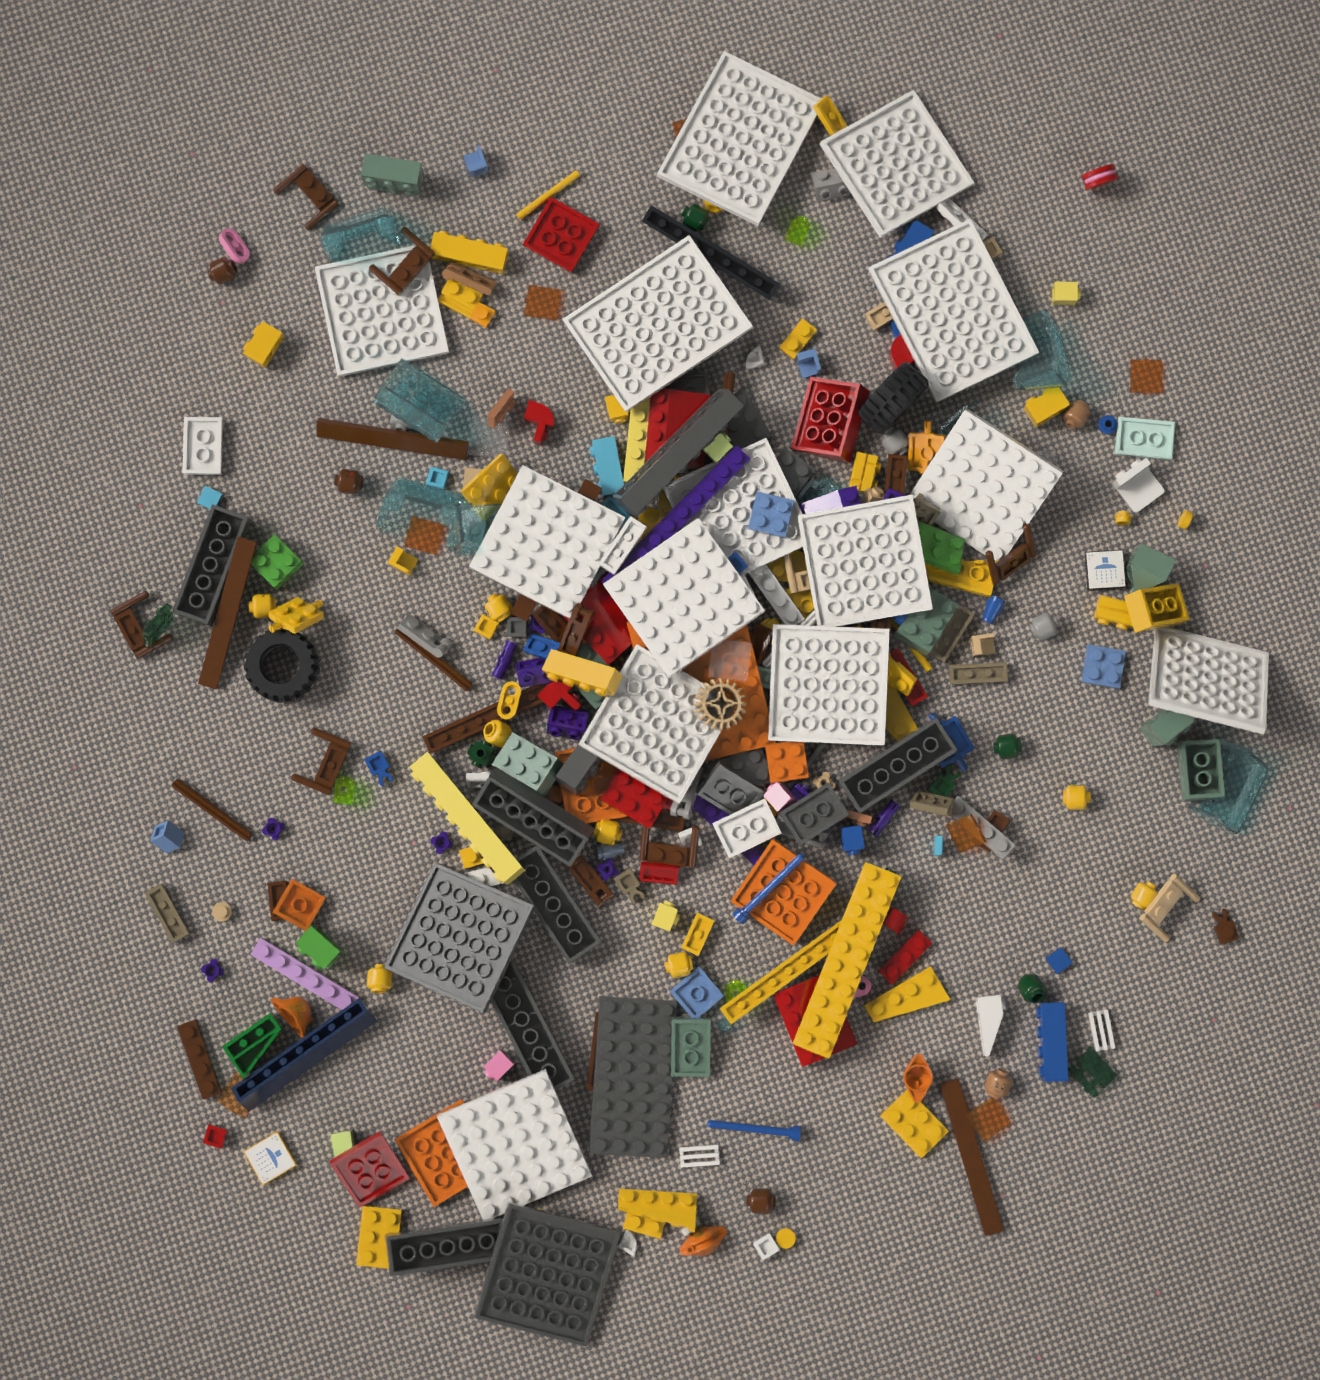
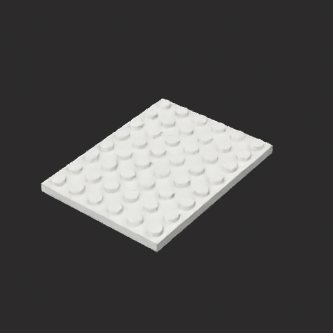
(740, 138)
(953, 310)
(657, 323)

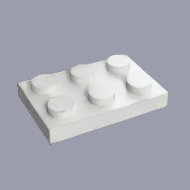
(202, 445)
(746, 828)

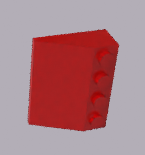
(667, 413)
(830, 419)
(608, 629)
(792, 1006)

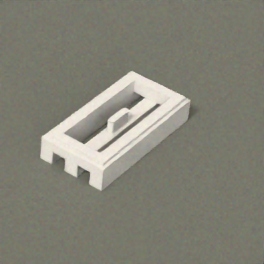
(1109, 1030)
(694, 1156)

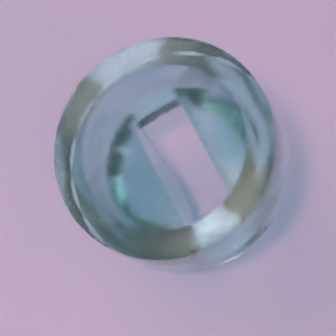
(724, 1026)

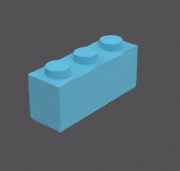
(607, 465)

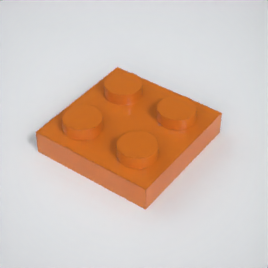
(786, 761)
(298, 905)

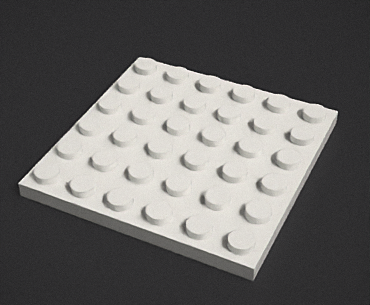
(896, 163)
(373, 324)
(986, 485)
(730, 509)
(546, 542)
(865, 562)
(683, 598)
(1209, 679)
(828, 684)
(654, 726)
(514, 1145)

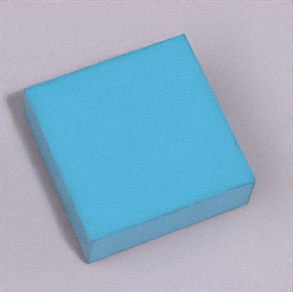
(437, 477)
(209, 497)
(938, 846)

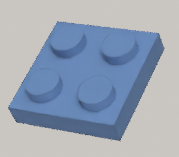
(771, 514)
(1103, 666)
(696, 993)

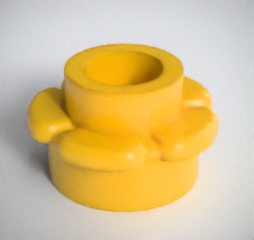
(1123, 518)

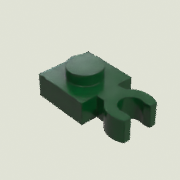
(943, 784)

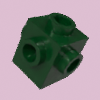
(489, 755)

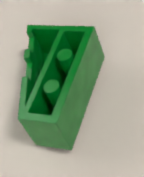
(253, 1043)

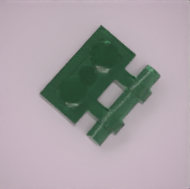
(156, 626)
(1097, 1069)

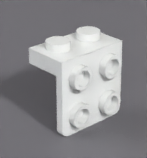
(1138, 485)

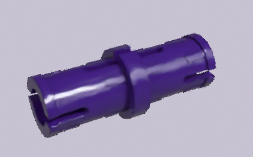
(504, 660)
(884, 818)

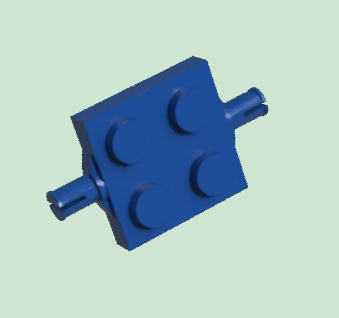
(959, 739)

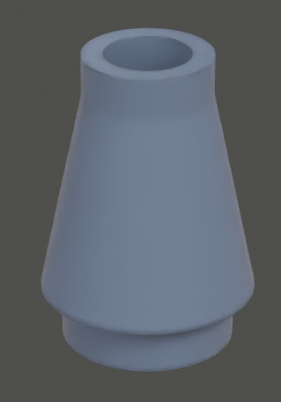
(606, 851)

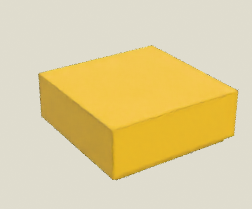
(486, 627)

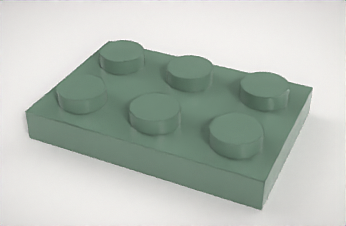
(690, 1047)

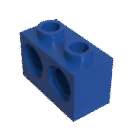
(852, 840)

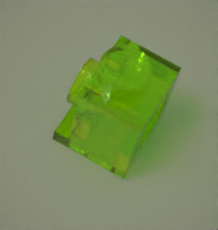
(347, 798)
(734, 985)

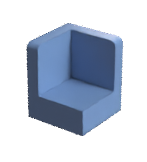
(476, 162)
(808, 363)
(167, 836)

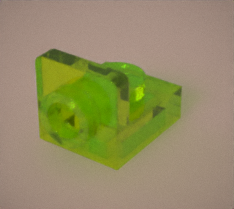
(798, 230)

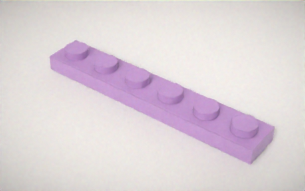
(303, 974)

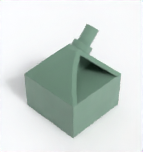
(1148, 568)

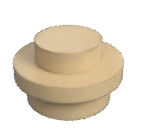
(222, 911)

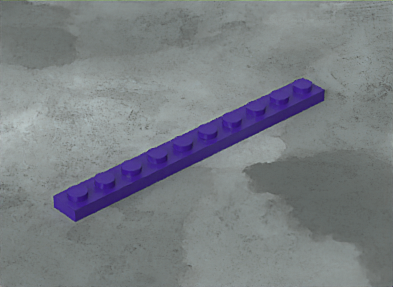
(688, 506)

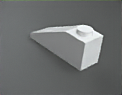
(989, 1017)

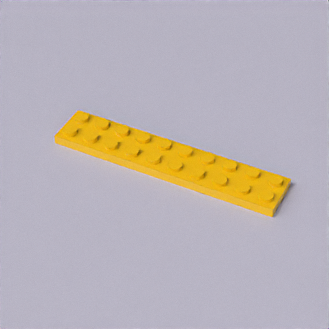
(847, 960)

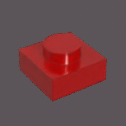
(215, 1136)

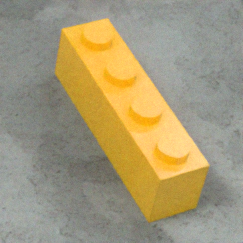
(469, 252)
(582, 672)

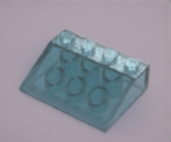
(418, 400)

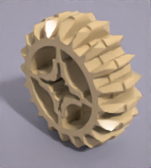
(720, 713)

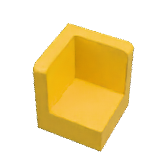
(402, 561)

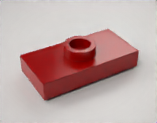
(658, 873)

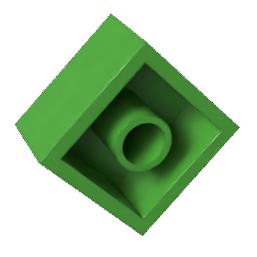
(276, 562)
(319, 948)

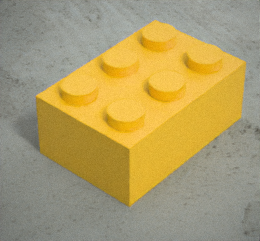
(1156, 607)

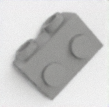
(828, 185)

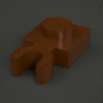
(1225, 929)

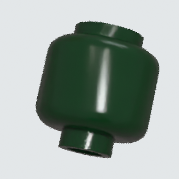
(695, 217)
(1008, 746)
(1032, 988)

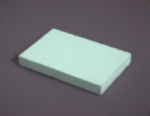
(1144, 438)

